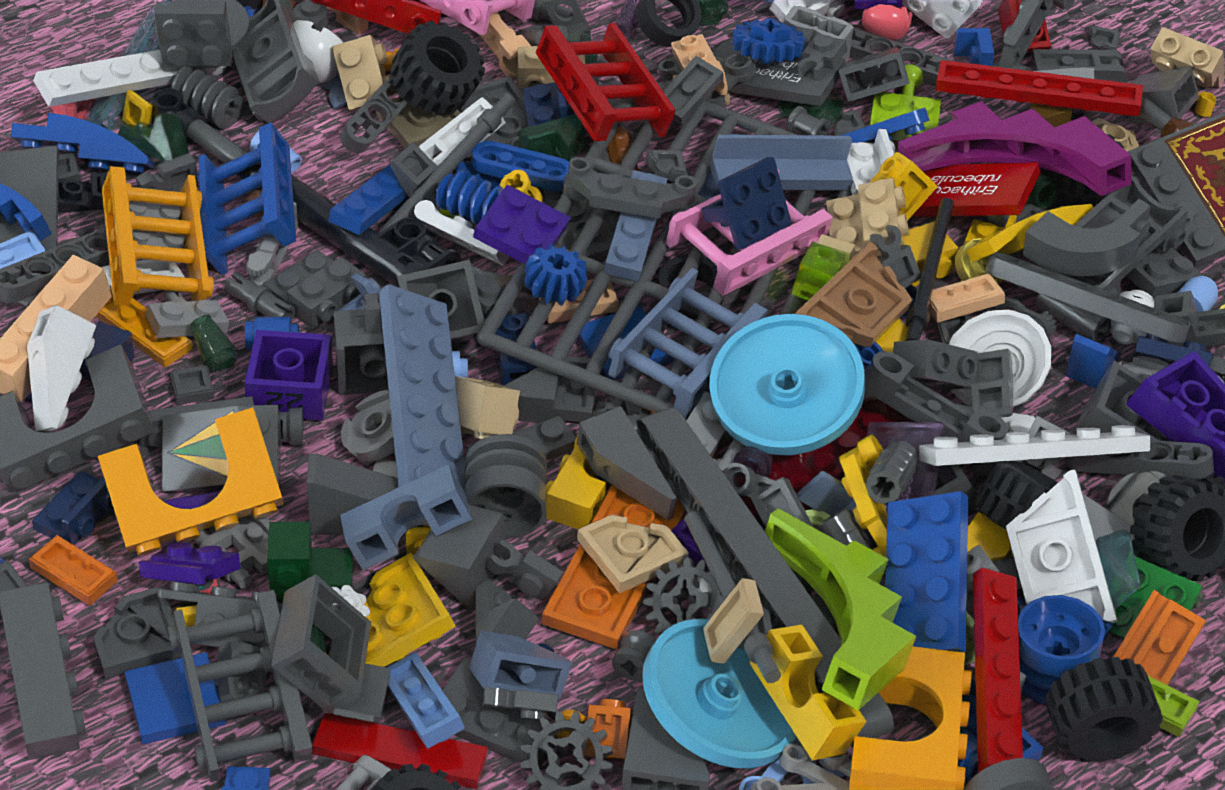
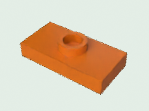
(73, 570)

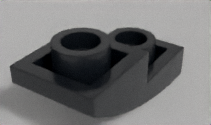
(81, 196)

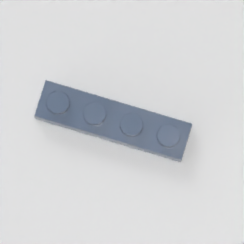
(631, 239)

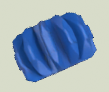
(555, 274)

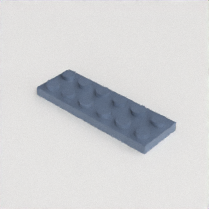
(421, 385)

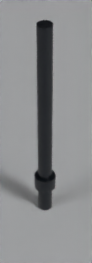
(918, 315)

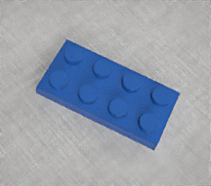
(930, 568)

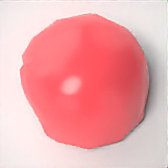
(887, 21)

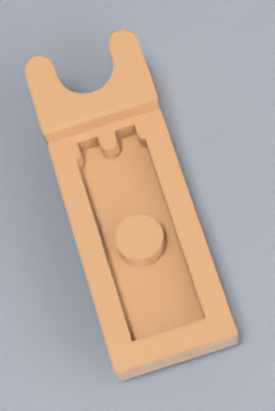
(504, 44)
(693, 45)

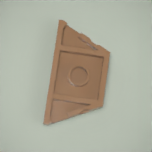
(860, 299)

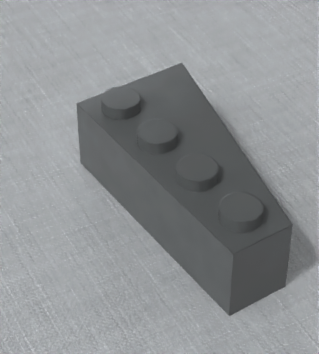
(39, 671)

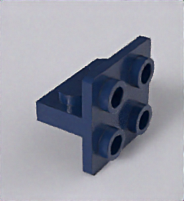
(545, 104)
(750, 204)

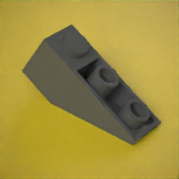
(620, 457)

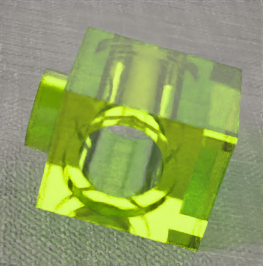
(816, 270)

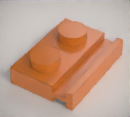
(1161, 637)

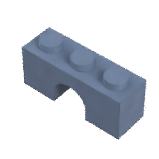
(377, 526)

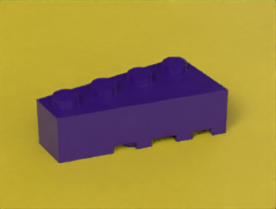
(1186, 405)

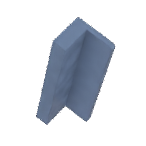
(803, 160)

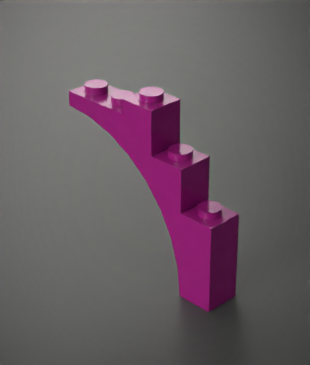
(979, 135)

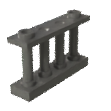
(281, 697)

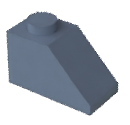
(518, 664)

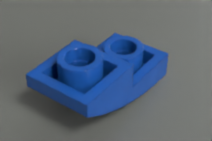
(17, 208)

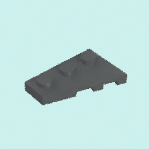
(486, 726)

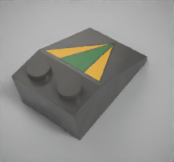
(195, 454)

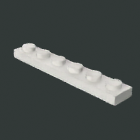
(108, 77)
(1021, 447)

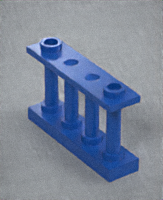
(274, 200)

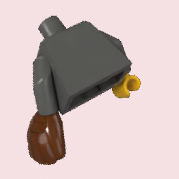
(1168, 97)

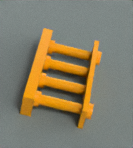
(125, 251)

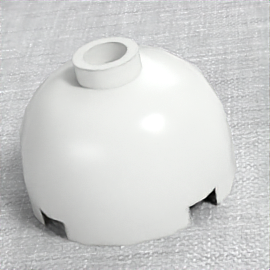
(318, 49)

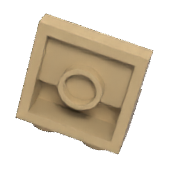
(1178, 51)
(868, 213)

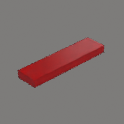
(351, 738)

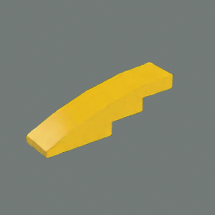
(1013, 237)

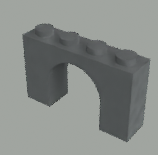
(113, 420)

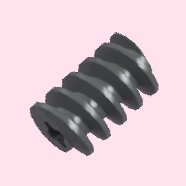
(209, 96)

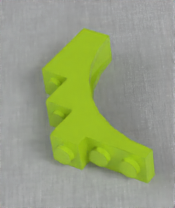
(849, 583)

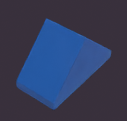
(1089, 361)

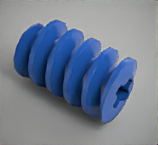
(466, 196)

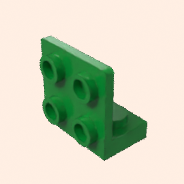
(1161, 580)

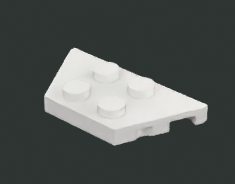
(1058, 549)

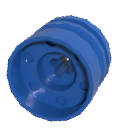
(1055, 638)

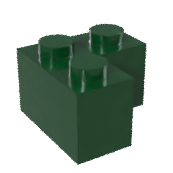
(294, 560)

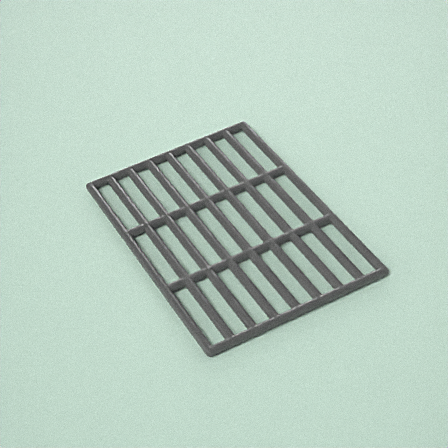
(590, 375)

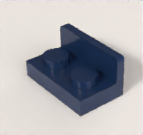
(75, 509)

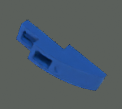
(95, 143)

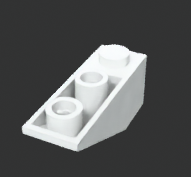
(54, 359)

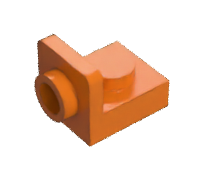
(616, 721)

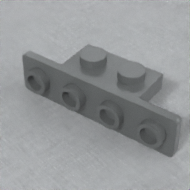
(218, 606)

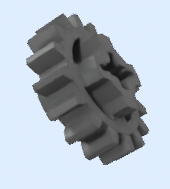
(686, 585)
(578, 741)

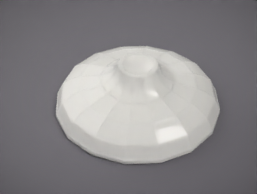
(1010, 331)

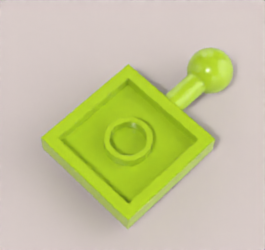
(890, 105)

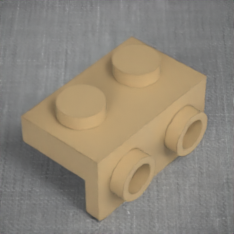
(361, 70)

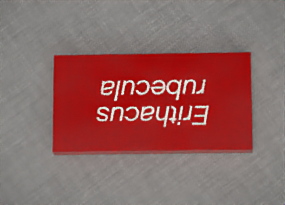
(981, 188)

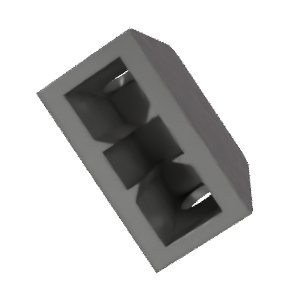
(874, 74)

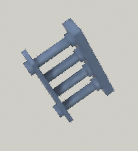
(685, 388)

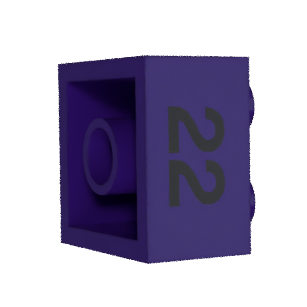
(290, 371)

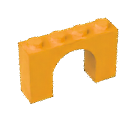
(150, 521)
(935, 686)

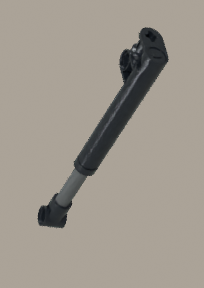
(388, 254)

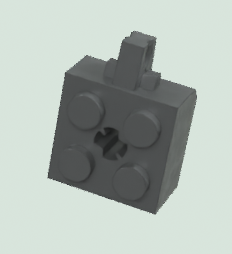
(360, 349)

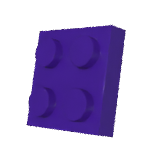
(520, 224)

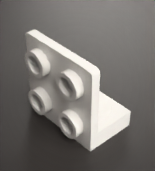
(943, 15)

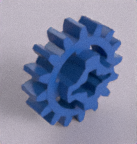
(768, 41)

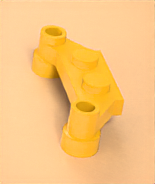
(868, 513)

